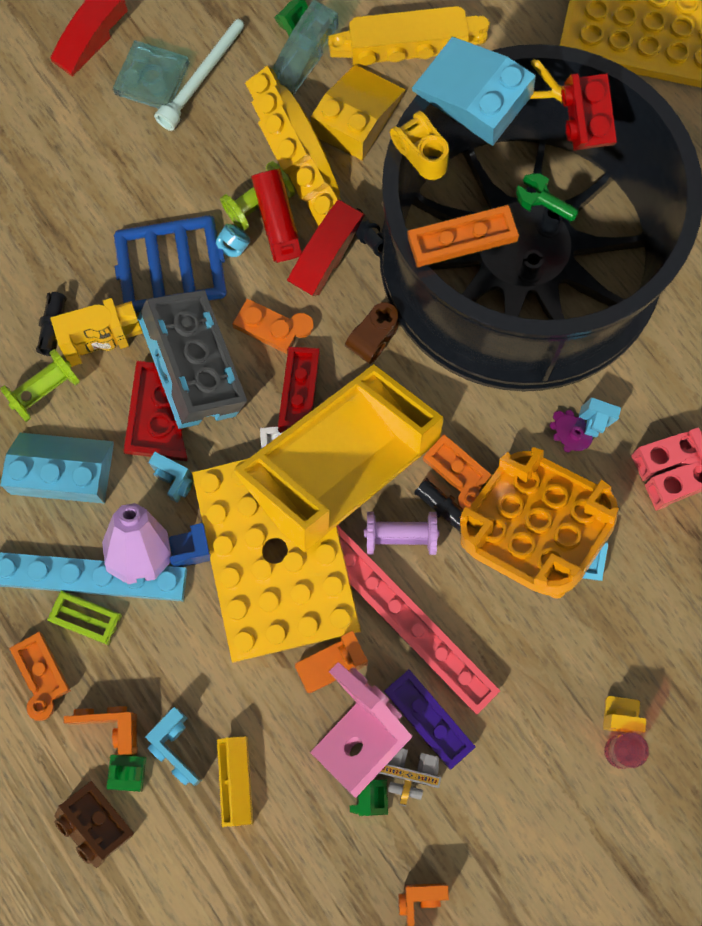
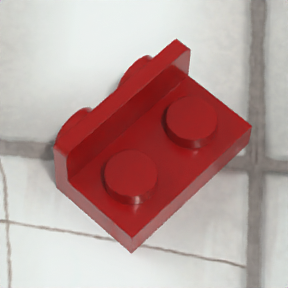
(589, 111)

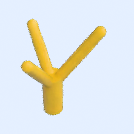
(556, 88)

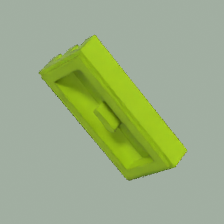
(109, 628)

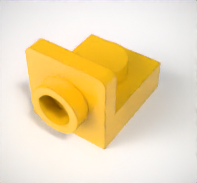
(623, 715)

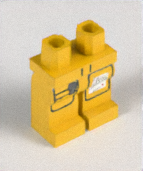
(95, 329)

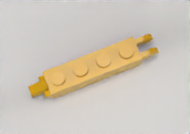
(406, 35)

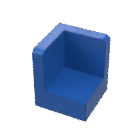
(189, 547)

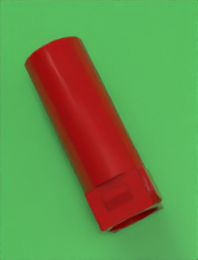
(276, 215)

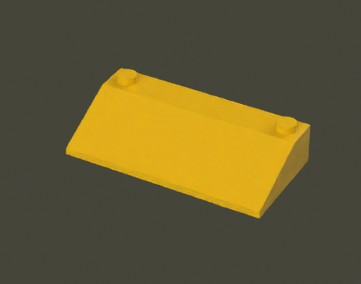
(339, 455)

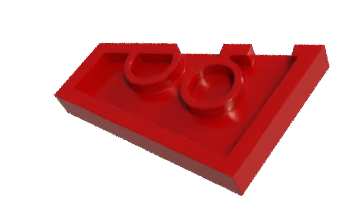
(150, 418)

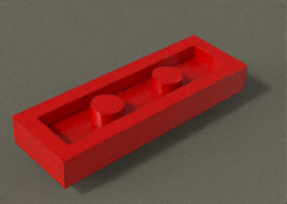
(298, 385)

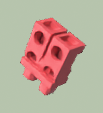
(676, 452)

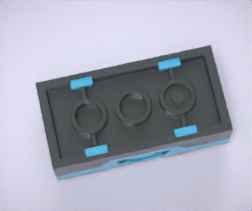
(191, 358)

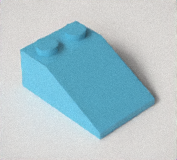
(476, 87)

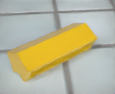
(234, 781)

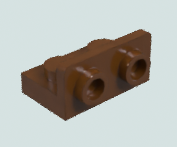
(92, 824)

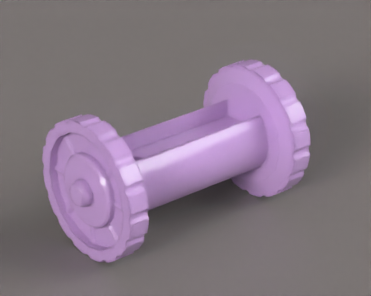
(402, 533)

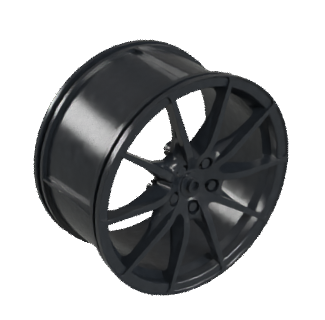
(502, 351)

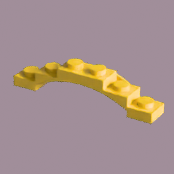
(294, 142)

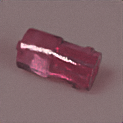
(626, 750)

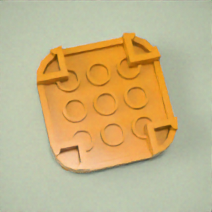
(539, 522)

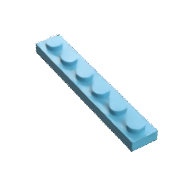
(86, 577)

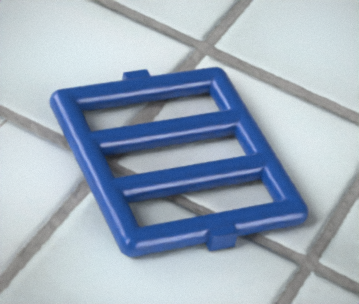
(179, 228)

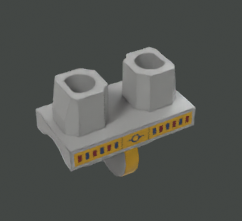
(425, 774)

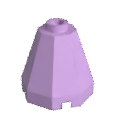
(135, 545)

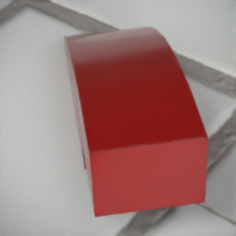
(87, 33)
(326, 248)

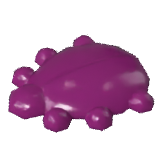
(570, 431)

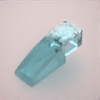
(305, 45)

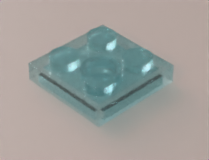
(151, 75)

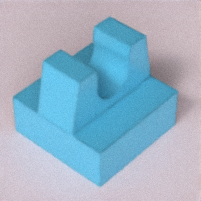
(598, 416)

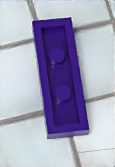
(429, 719)

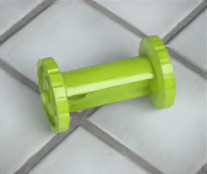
(247, 203)
(40, 385)

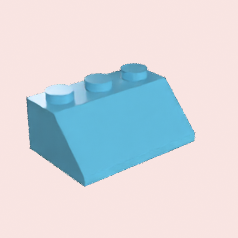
(58, 467)

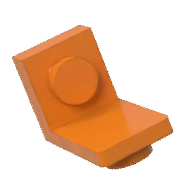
(315, 668)
(122, 737)
(427, 894)

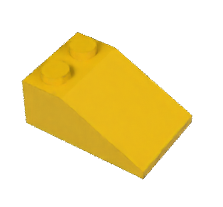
(355, 111)

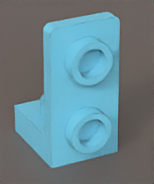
(170, 728)

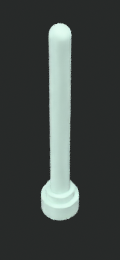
(169, 114)

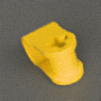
(420, 140)

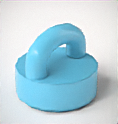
(233, 237)

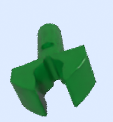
(543, 197)

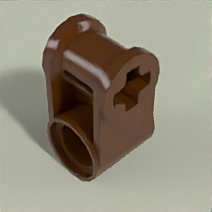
(370, 336)

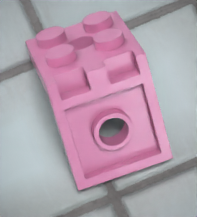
(368, 722)

